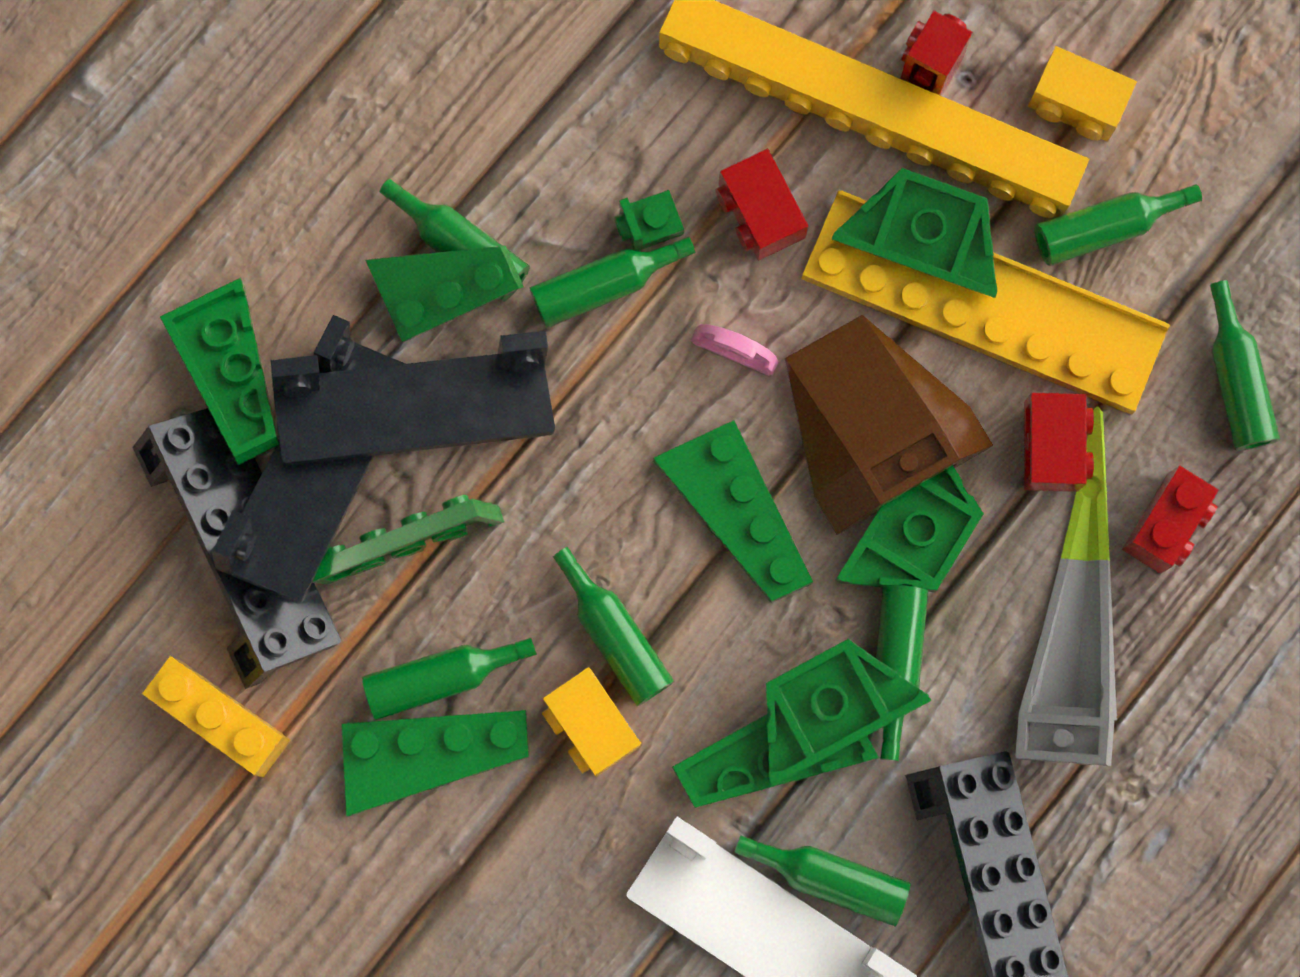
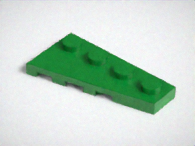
(224, 361)
(731, 497)
(408, 539)
(416, 755)
(741, 765)

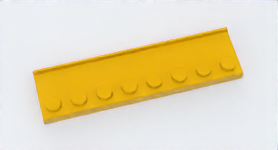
(1030, 323)

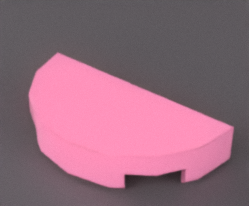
(735, 347)

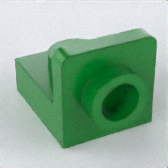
(648, 220)

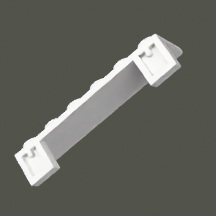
(746, 915)

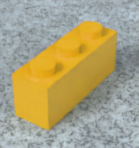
(216, 717)

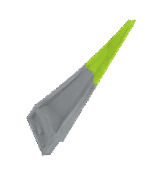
(1071, 685)

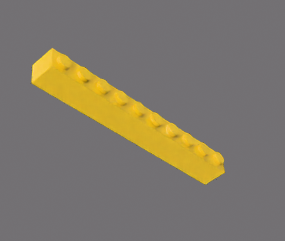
(873, 104)

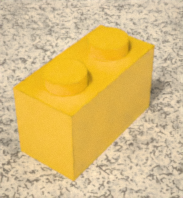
(1081, 95)
(591, 722)

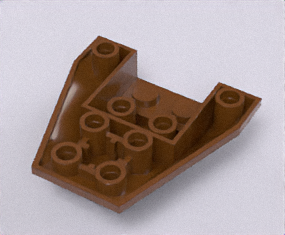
(874, 421)

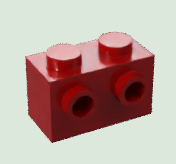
(935, 52)
(762, 205)
(1057, 442)
(1170, 520)

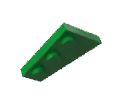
(441, 286)

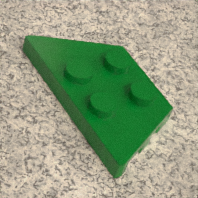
(927, 229)
(915, 536)
(831, 706)

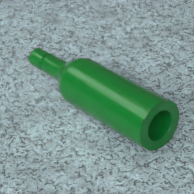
(1106, 223)
(444, 227)
(602, 281)
(1241, 377)
(615, 634)
(901, 647)
(437, 676)
(833, 879)

